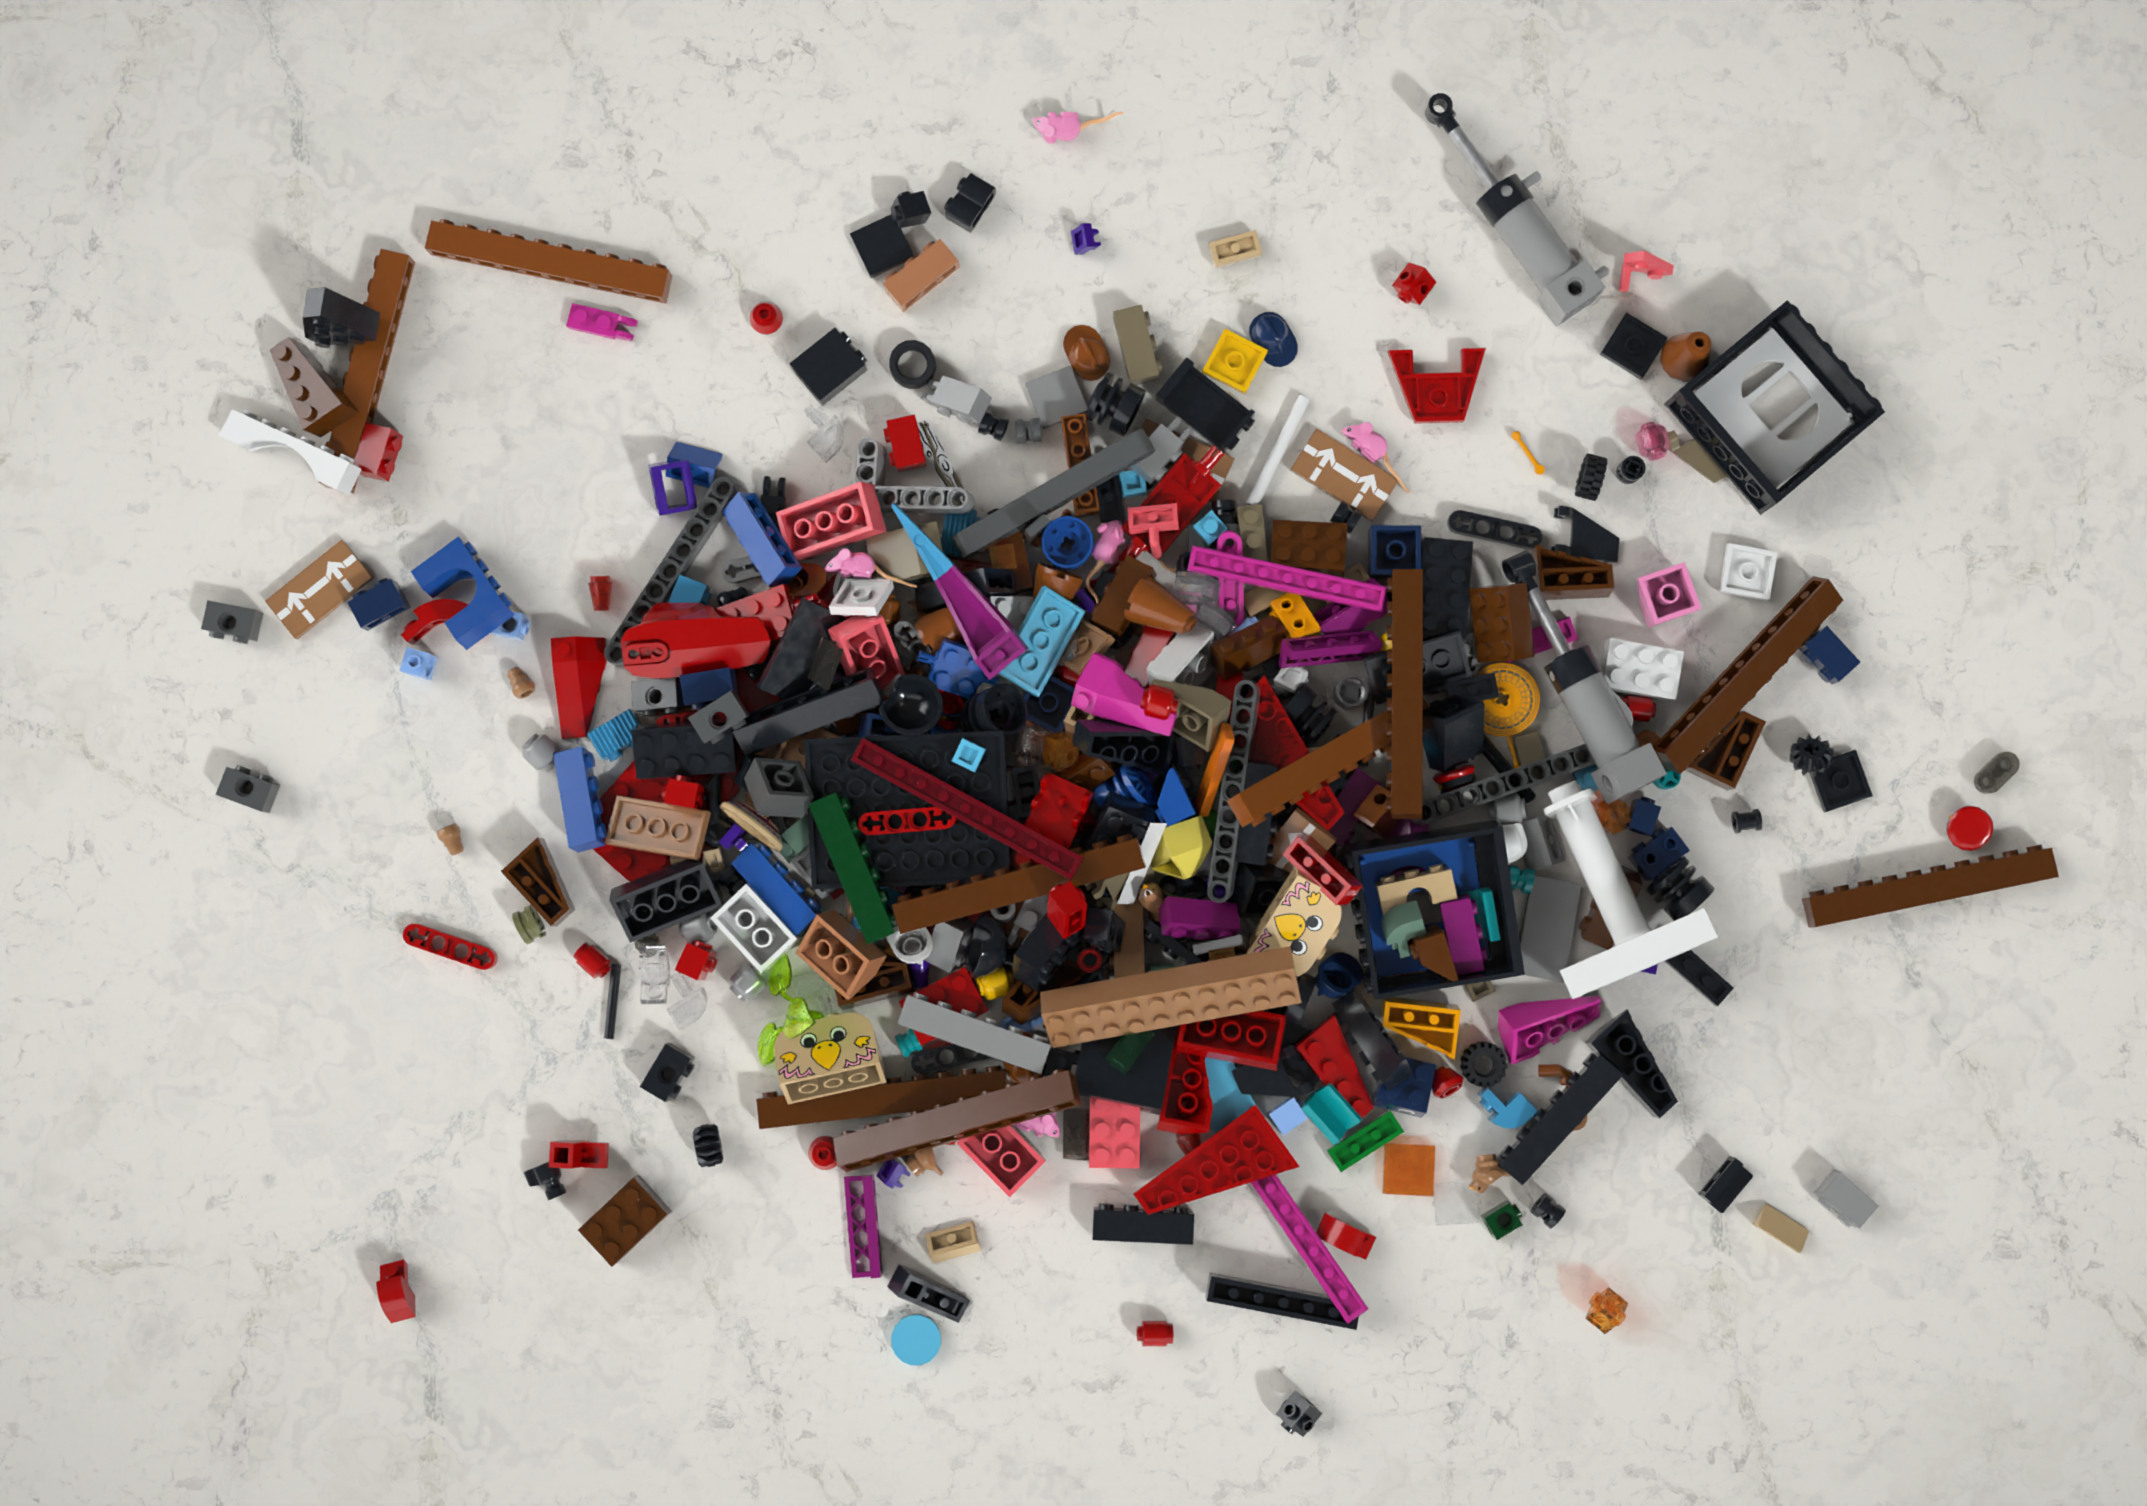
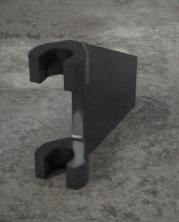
(1587, 537)
(1268, 1082)

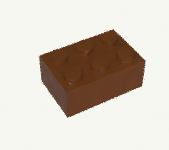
(1310, 545)
(1502, 622)
(624, 1220)

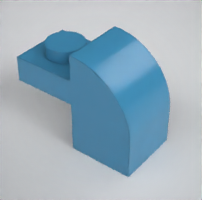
(1512, 1113)

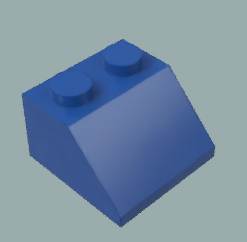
(1174, 800)

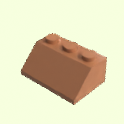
(840, 953)

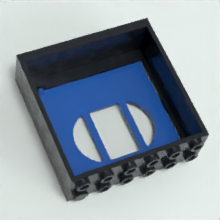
(1454, 849)

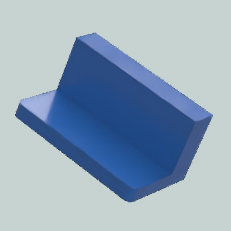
(702, 463)

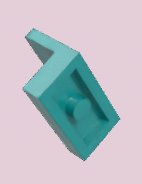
(1486, 913)
(1330, 1112)

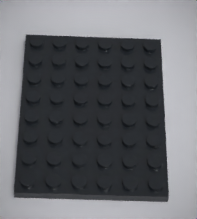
(915, 856)

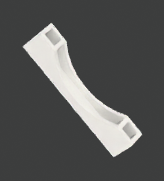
(328, 469)

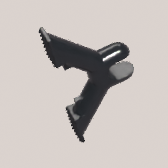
(713, 803)

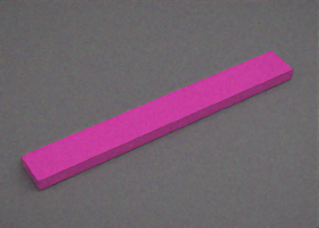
(1287, 579)
(1310, 1247)

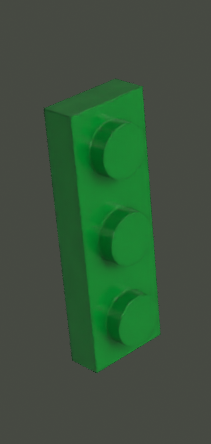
(1365, 1141)

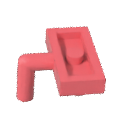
(1643, 262)
(1152, 520)

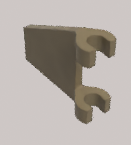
(1695, 457)
(1114, 887)

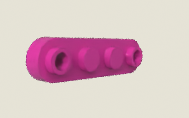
(1231, 592)

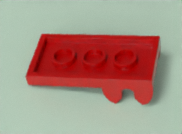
(1056, 812)

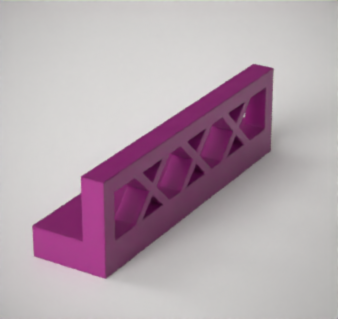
(1328, 648)
(871, 1229)

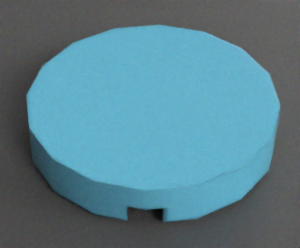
(916, 1339)

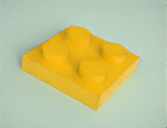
(1234, 361)

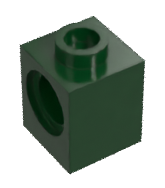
(1490, 1219)

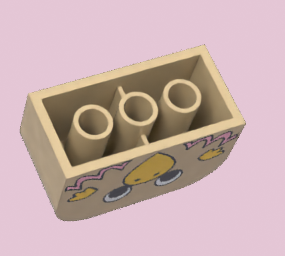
(1298, 919)
(829, 1058)

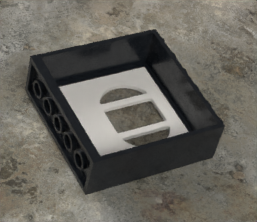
(1738, 438)

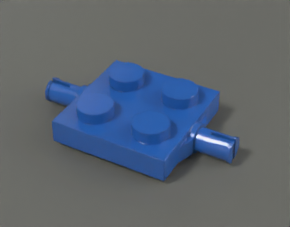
(955, 669)

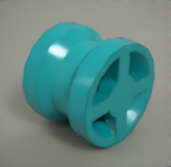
(1672, 778)
(908, 1043)

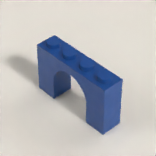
(487, 608)

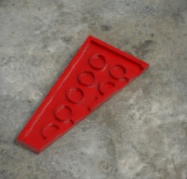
(1280, 742)
(1230, 1158)

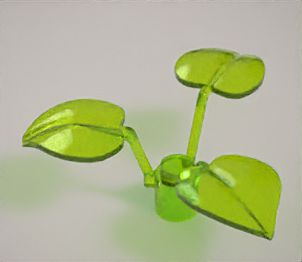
(797, 1020)

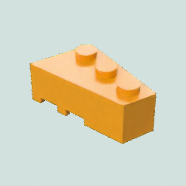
(1423, 1021)

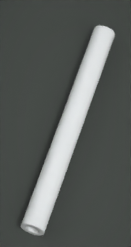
(1278, 450)

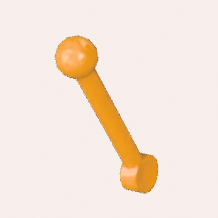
(1539, 469)
(1512, 751)

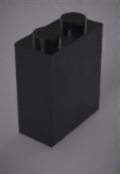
(829, 366)

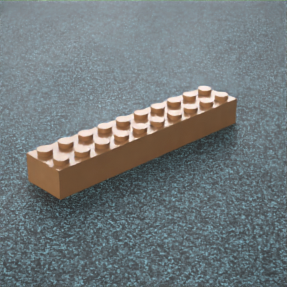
(1170, 997)

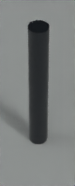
(612, 1001)

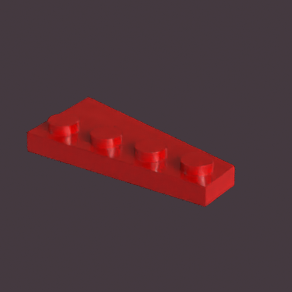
(1333, 1063)

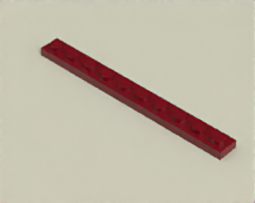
(967, 809)

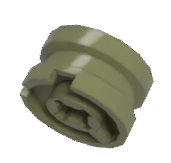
(529, 924)

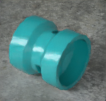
(1522, 879)

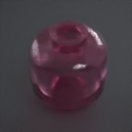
(1652, 441)

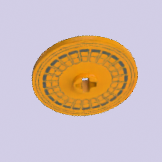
(1521, 705)

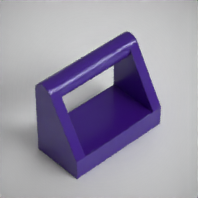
(659, 490)

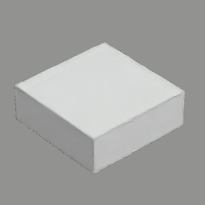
(1291, 678)

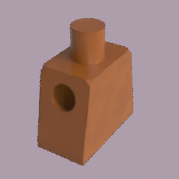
(1373, 812)

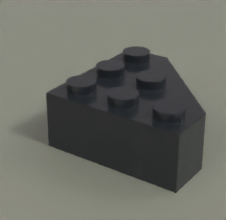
(337, 319)

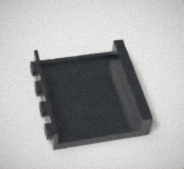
(1143, 1083)

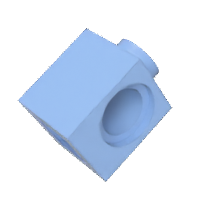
(521, 628)
(418, 663)
(1288, 1115)

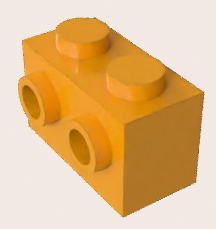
(1294, 616)

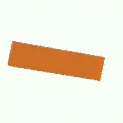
(1214, 769)

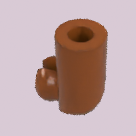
(1554, 1070)

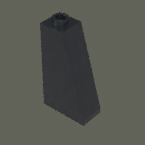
(988, 580)

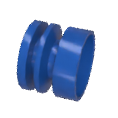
(1075, 531)
(1129, 783)

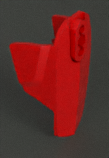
(692, 641)

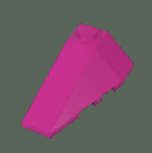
(1114, 695)
(1534, 1024)

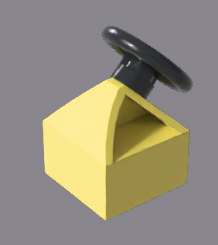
(1180, 857)

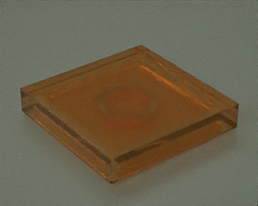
(1408, 1169)

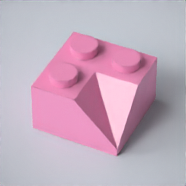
(1667, 595)

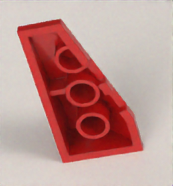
(577, 678)
(1187, 1096)

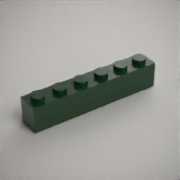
(853, 867)

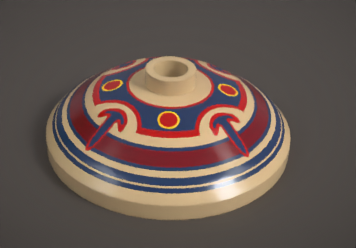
(757, 825)

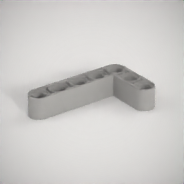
(904, 494)

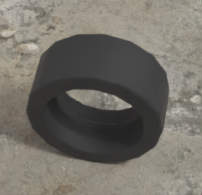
(912, 345)

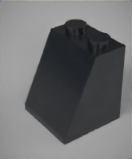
(1453, 732)

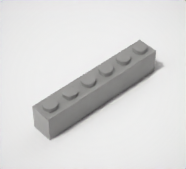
(974, 1034)

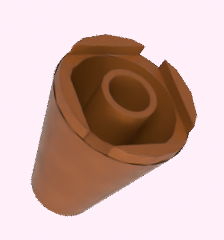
(1686, 355)
(1059, 581)
(1158, 608)
(935, 627)

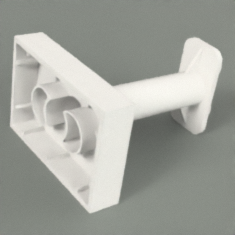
(1634, 941)

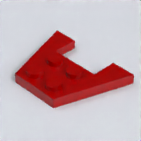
(1437, 395)

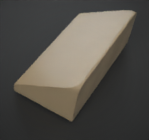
(1259, 600)
(1781, 1228)
(953, 1242)

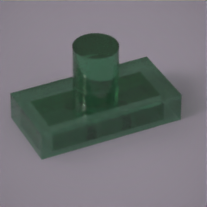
(1128, 1050)

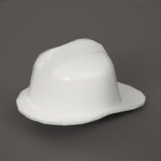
(1515, 841)
(911, 946)

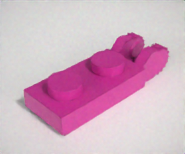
(599, 322)

